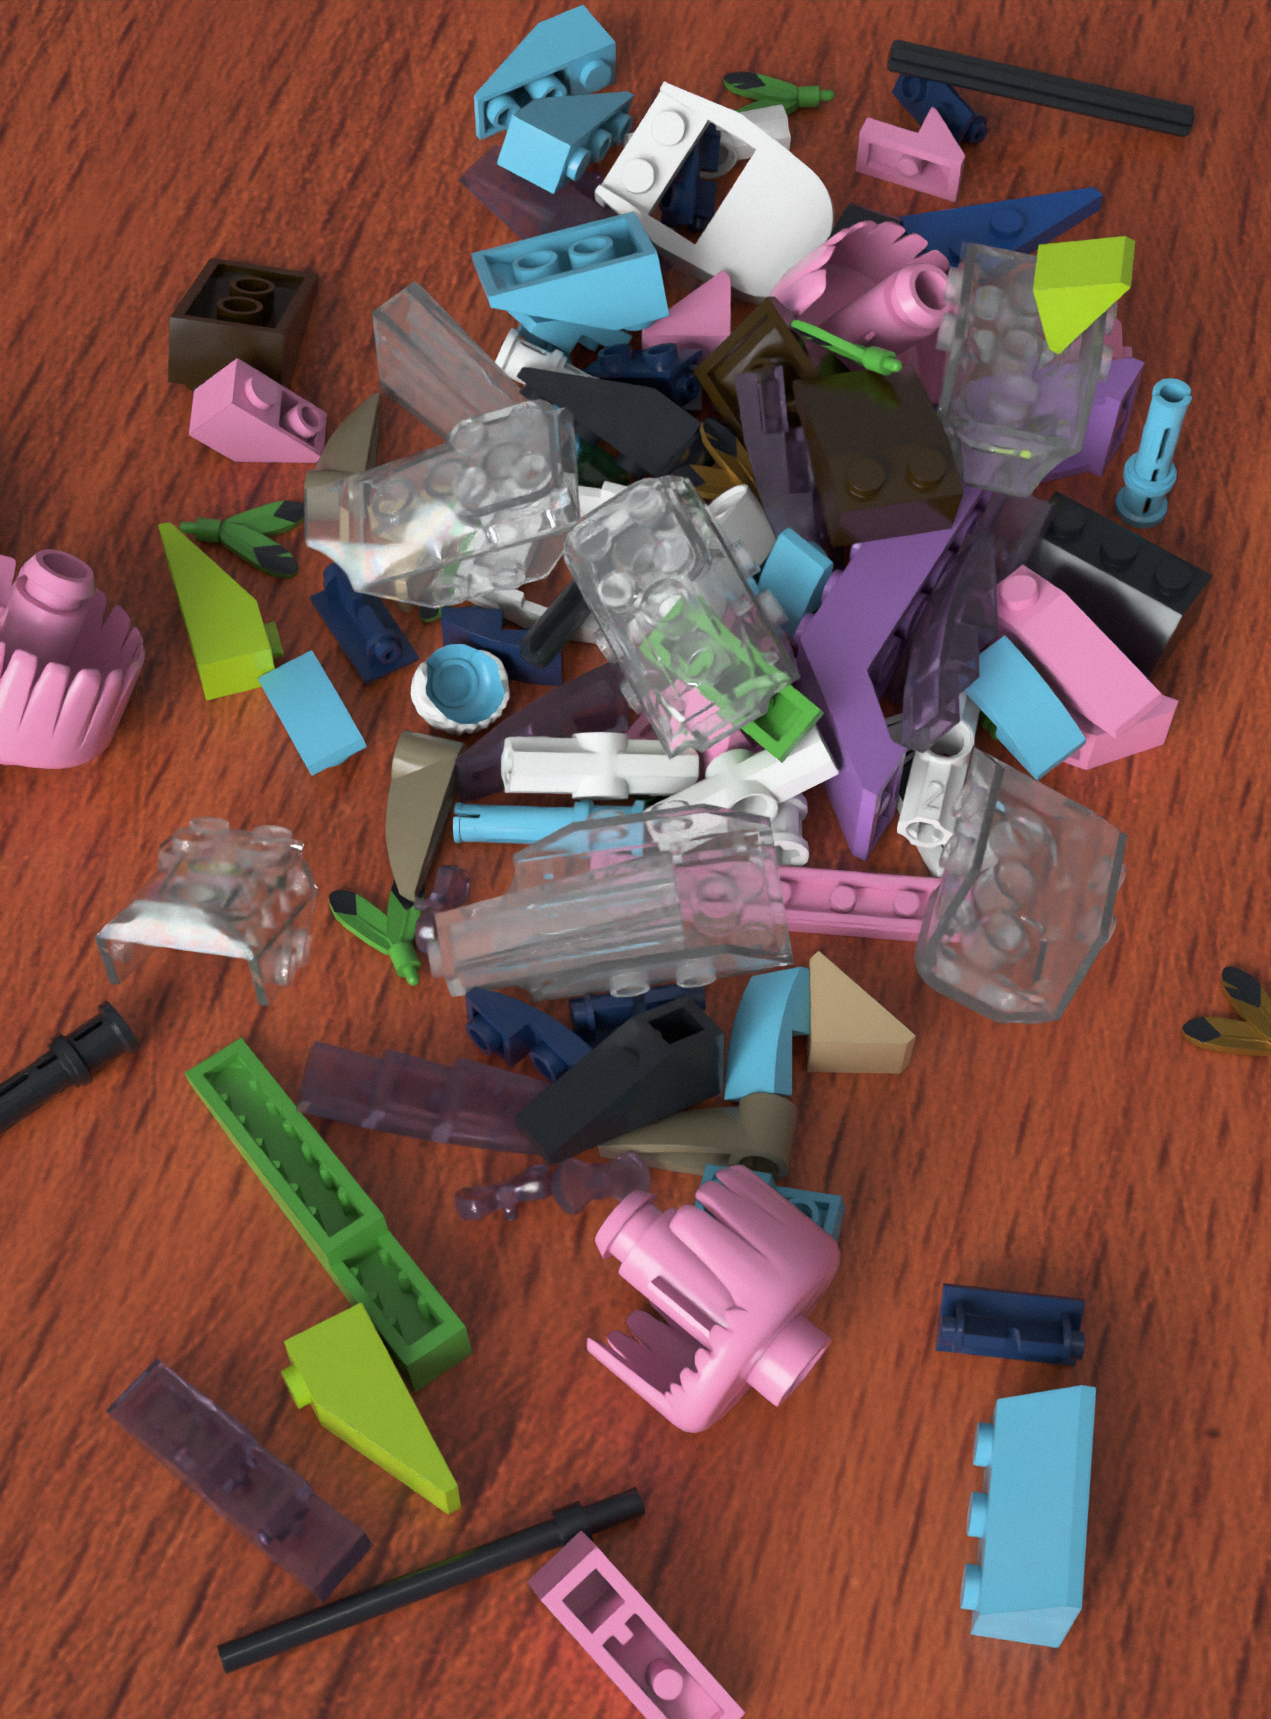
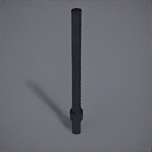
(431, 1579)

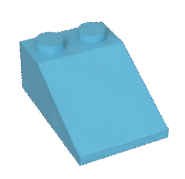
(581, 275)

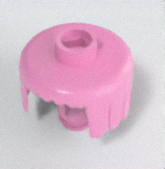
(874, 294)
(61, 663)
(720, 1285)

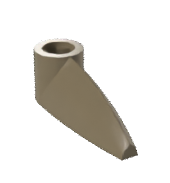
(351, 446)
(419, 805)
(750, 1135)

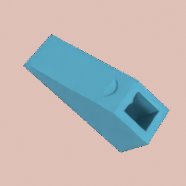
(556, 59)
(563, 135)

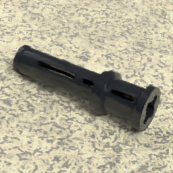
(67, 1063)

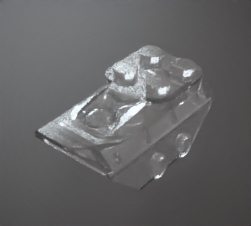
(1003, 393)
(458, 515)
(680, 613)
(723, 883)
(220, 897)
(1019, 897)

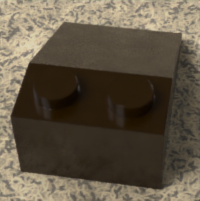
(242, 315)
(760, 342)
(878, 455)

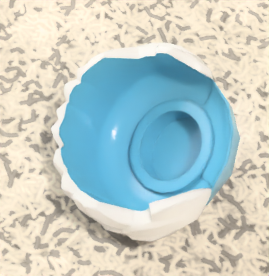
(460, 689)

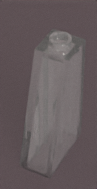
(434, 364)
(560, 926)

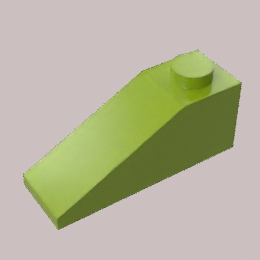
(220, 620)
(365, 1403)

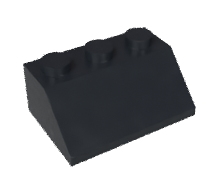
(1121, 582)

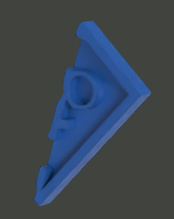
(1005, 224)

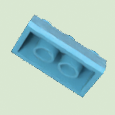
(1030, 1516)

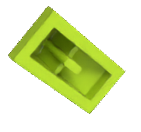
(1079, 283)

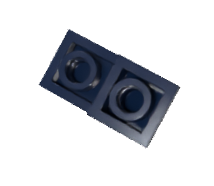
(485, 631)
(517, 1029)

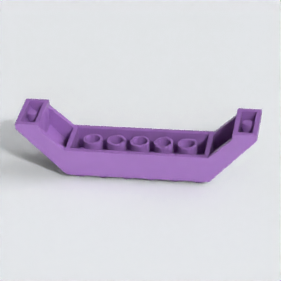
(872, 611)

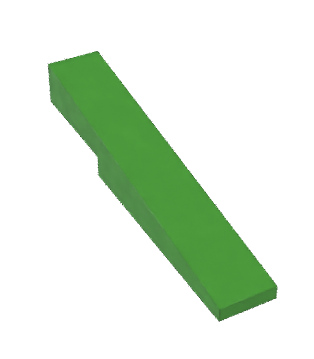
(331, 1214)

